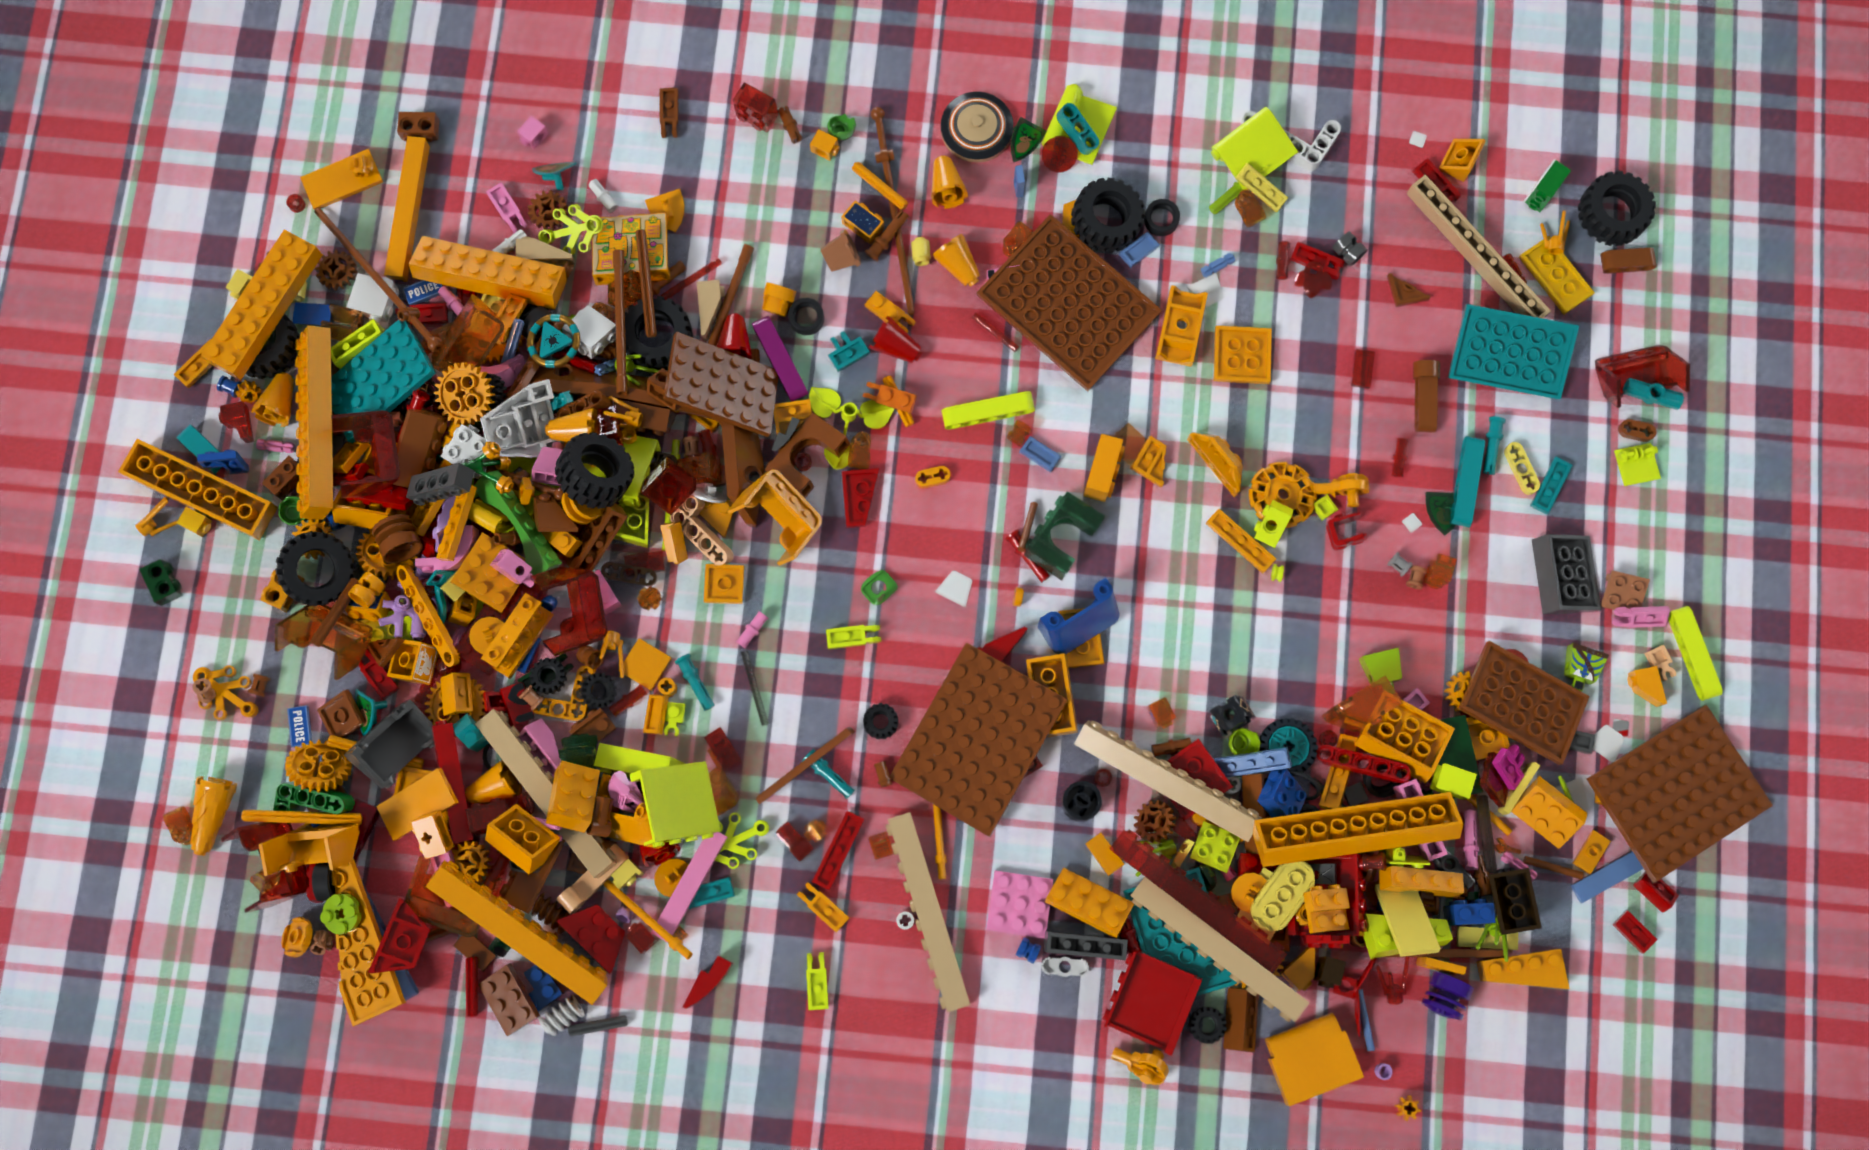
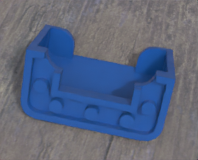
(1069, 634)

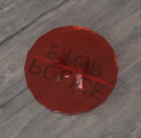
(1059, 154)

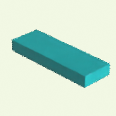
(1551, 485)
(713, 892)

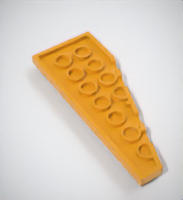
(362, 992)

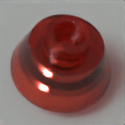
(444, 670)

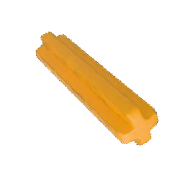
(906, 417)

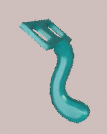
(441, 603)

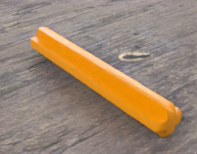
(880, 186)

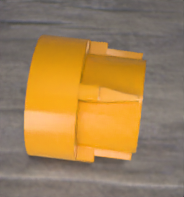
(777, 299)

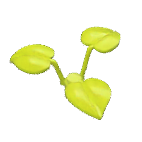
(826, 401)

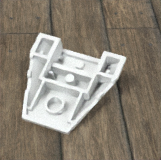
(521, 422)

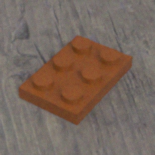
(509, 999)

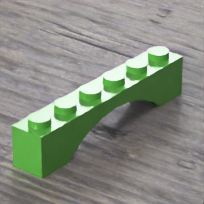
(536, 548)

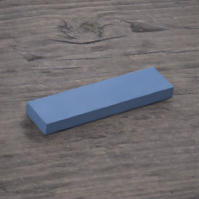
(1255, 762)
(1606, 877)

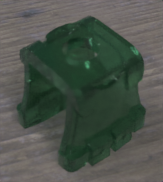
(579, 749)

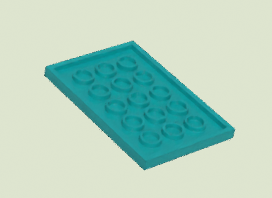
(1513, 351)
(381, 374)
(1168, 947)

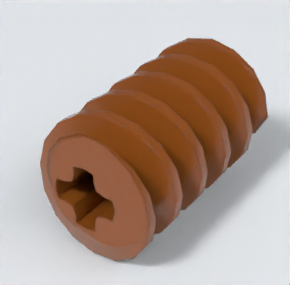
(548, 912)

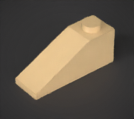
(540, 251)
(710, 302)

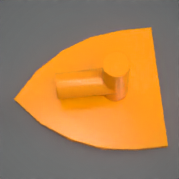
(671, 204)

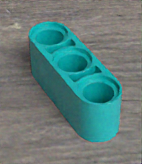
(1078, 120)
(196, 443)

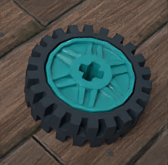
(1295, 735)

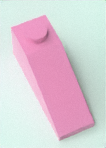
(542, 743)

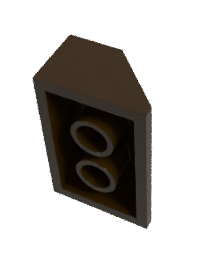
(1515, 901)

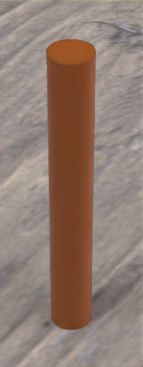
(1027, 527)
(1553, 867)

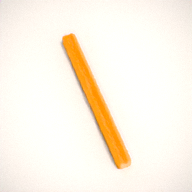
(301, 817)

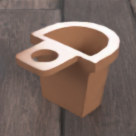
(841, 252)

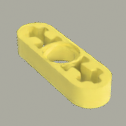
(1533, 477)

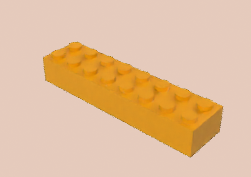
(487, 272)
(262, 304)
(198, 489)

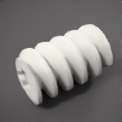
(561, 1016)

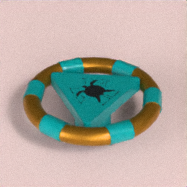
(553, 341)

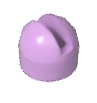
(624, 914)
(1386, 1071)

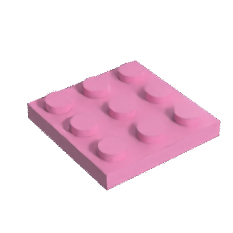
(1019, 904)

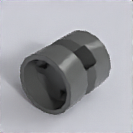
(1349, 248)

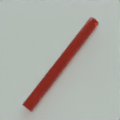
(692, 278)

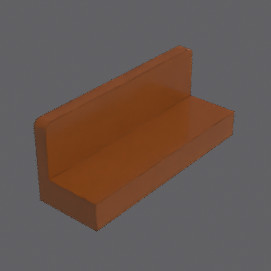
(1241, 1020)

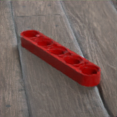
(1370, 770)

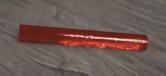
(995, 332)

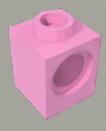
(532, 132)

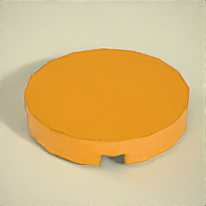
(297, 937)

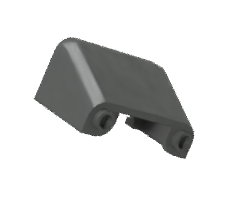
(392, 744)

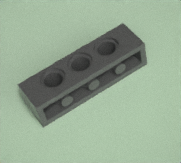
(440, 484)
(1085, 945)

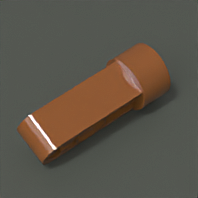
(1426, 377)

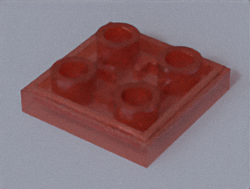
(1493, 783)

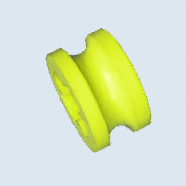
(1277, 572)

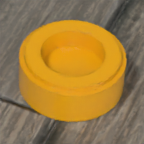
(1018, 596)

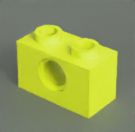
(1271, 534)

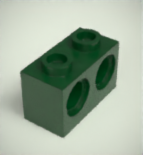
(157, 584)

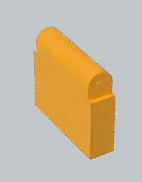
(1312, 1059)

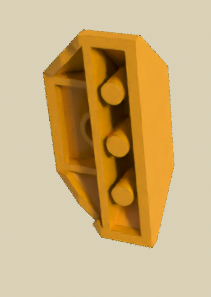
(1219, 459)

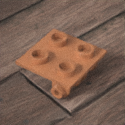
(1624, 590)

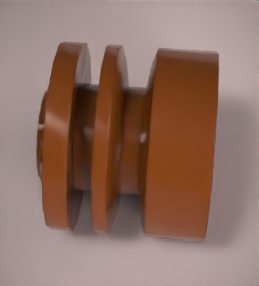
(396, 538)

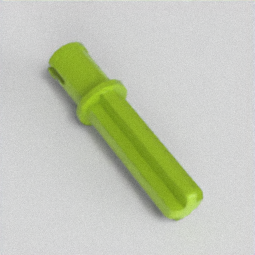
(1225, 199)

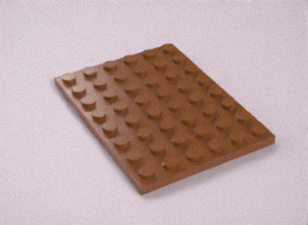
(1069, 302)
(978, 739)
(1679, 793)

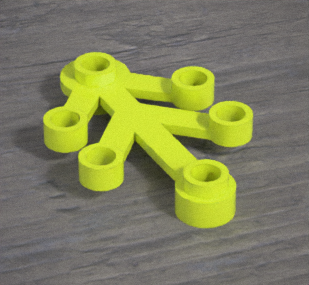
(574, 229)
(731, 841)

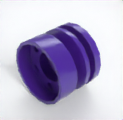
(1447, 995)

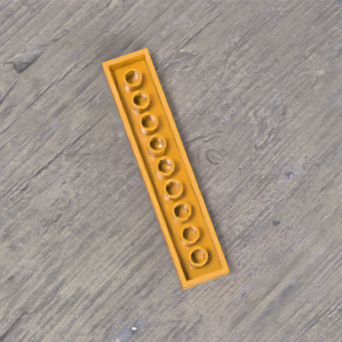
(315, 423)
(1357, 829)
(517, 931)

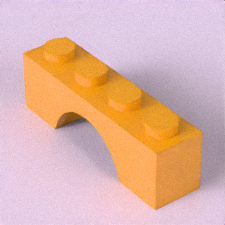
(1412, 879)

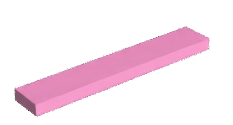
(690, 883)

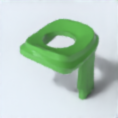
(883, 576)

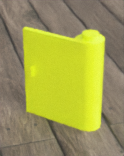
(1096, 113)
(1256, 142)

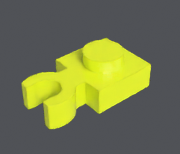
(674, 715)

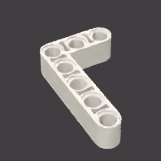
(1310, 151)

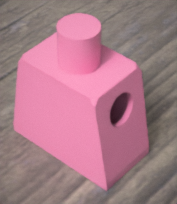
(544, 466)
(506, 564)

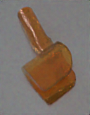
(1503, 847)

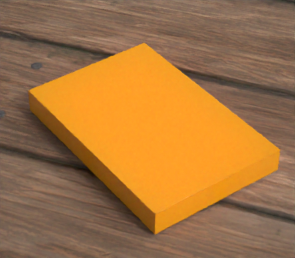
(1088, 653)

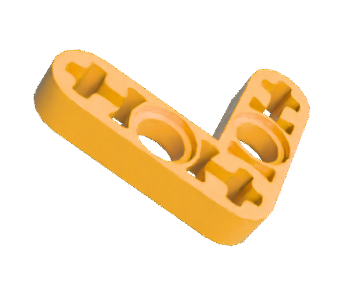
(569, 707)

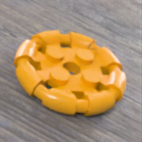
(1286, 483)

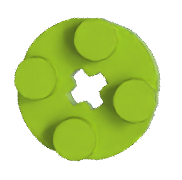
(331, 917)

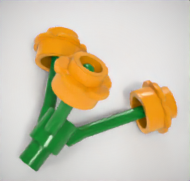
(492, 450)

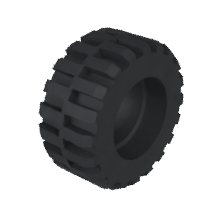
(1627, 189)
(1113, 194)
(634, 322)
(279, 355)
(585, 486)
(308, 542)

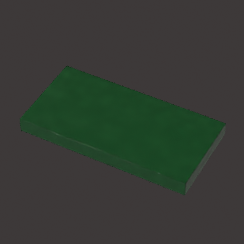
(1460, 750)

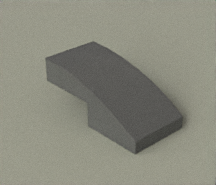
(782, 438)

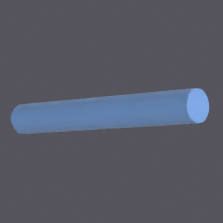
(1365, 1023)

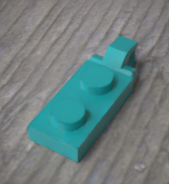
(562, 400)

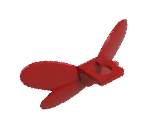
(1355, 993)

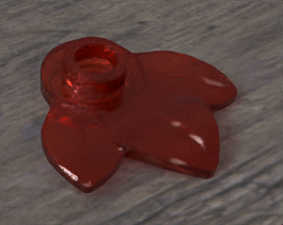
(1313, 282)

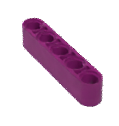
(779, 358)

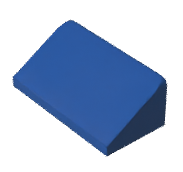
(311, 313)

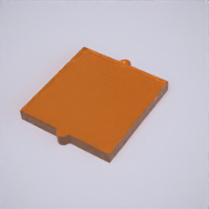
(1132, 441)

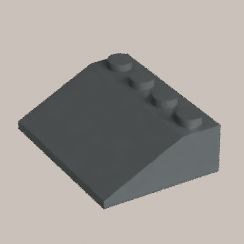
(1566, 574)

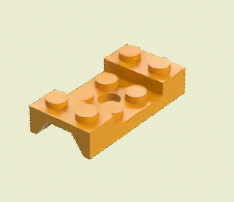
(1179, 344)

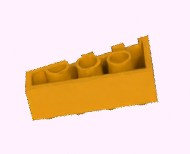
(1529, 969)

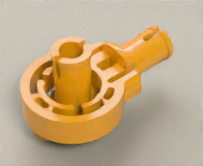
(1347, 485)
(1144, 1065)

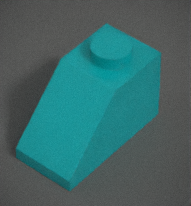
(469, 733)

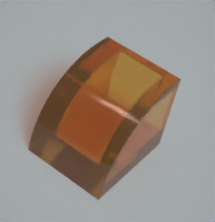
(265, 883)

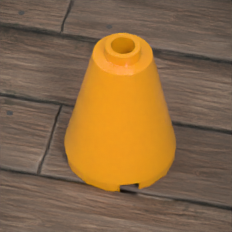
(947, 184)
(958, 260)
(276, 401)
(572, 425)
(495, 783)

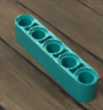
(1467, 481)

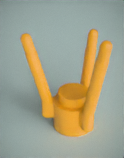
(1557, 242)
(632, 418)
(147, 524)
(610, 642)

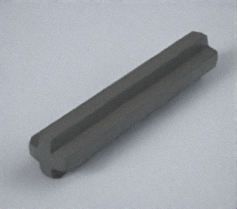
(599, 1025)

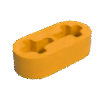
(931, 472)

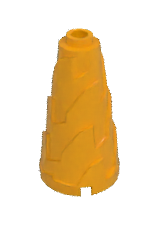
(210, 806)

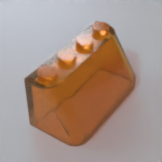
(469, 336)

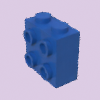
(1282, 794)
(1474, 913)

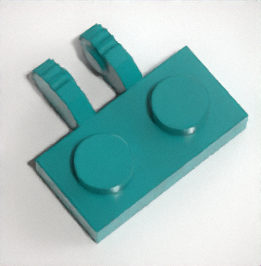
(849, 353)

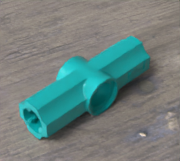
(1662, 395)

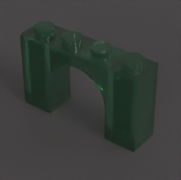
(1068, 511)

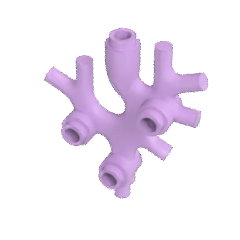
(400, 611)

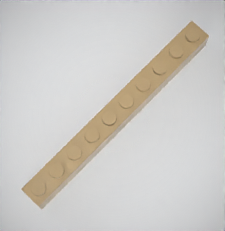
(1476, 249)
(1167, 780)
(539, 786)
(929, 914)
(1220, 949)

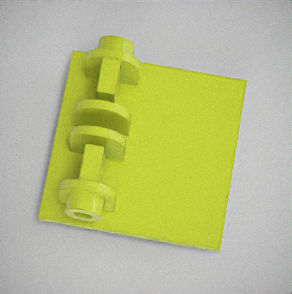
(1637, 464)
(1215, 847)
(1398, 858)

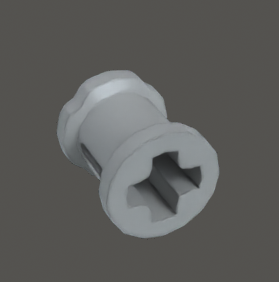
(1399, 564)

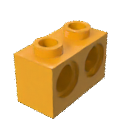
(284, 600)

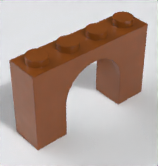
(812, 432)

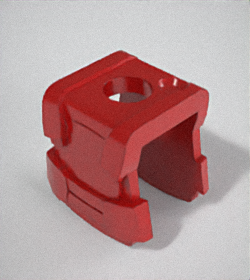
(1344, 519)

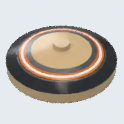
(976, 127)

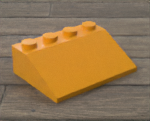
(1408, 738)

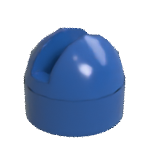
(549, 602)

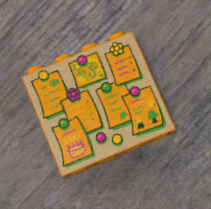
(621, 234)

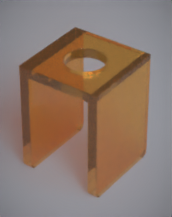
(346, 316)

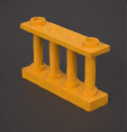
(517, 636)

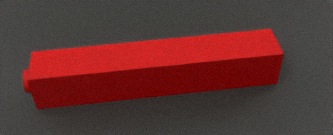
(449, 762)

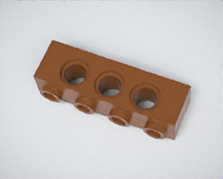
(597, 538)

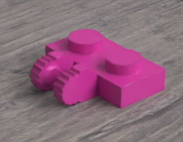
(1508, 765)

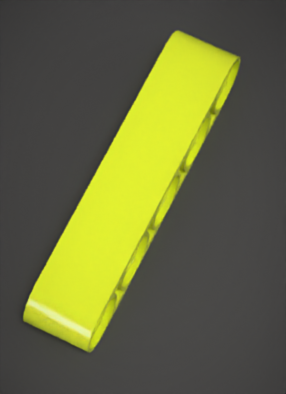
(988, 410)
(1694, 653)

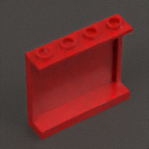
(1348, 876)
(1152, 1001)

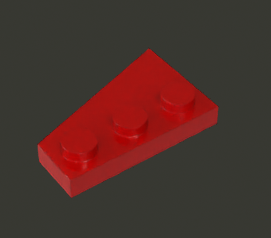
(858, 495)
(390, 497)

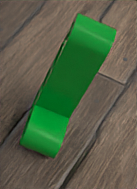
(296, 798)

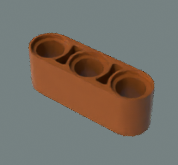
(1628, 260)
(592, 400)

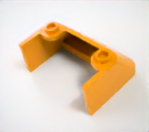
(786, 507)
(624, 827)
(310, 846)

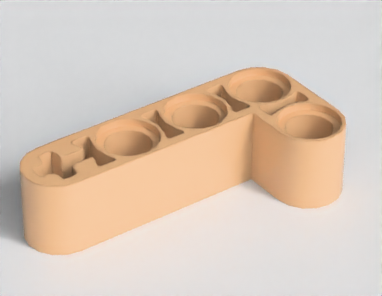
(704, 533)
(587, 885)

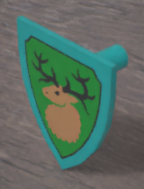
(552, 172)
(368, 709)

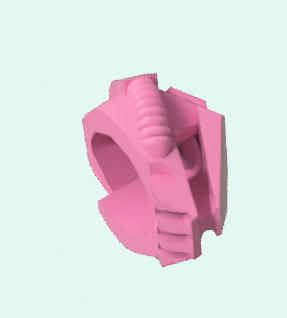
(624, 792)

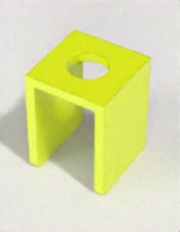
(1453, 780)

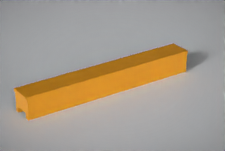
(407, 208)

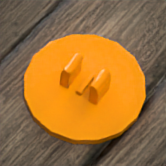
(484, 632)
(669, 875)
(1246, 889)

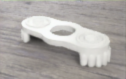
(1078, 967)

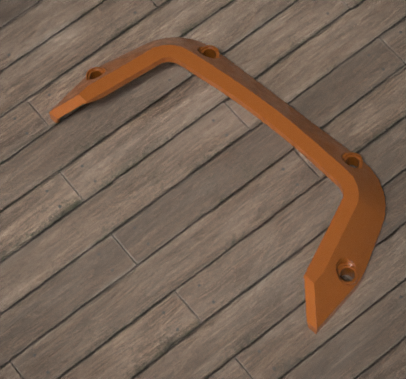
(740, 446)

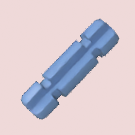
(1217, 265)
(605, 367)

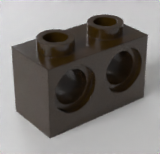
(1329, 972)

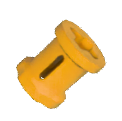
(663, 683)

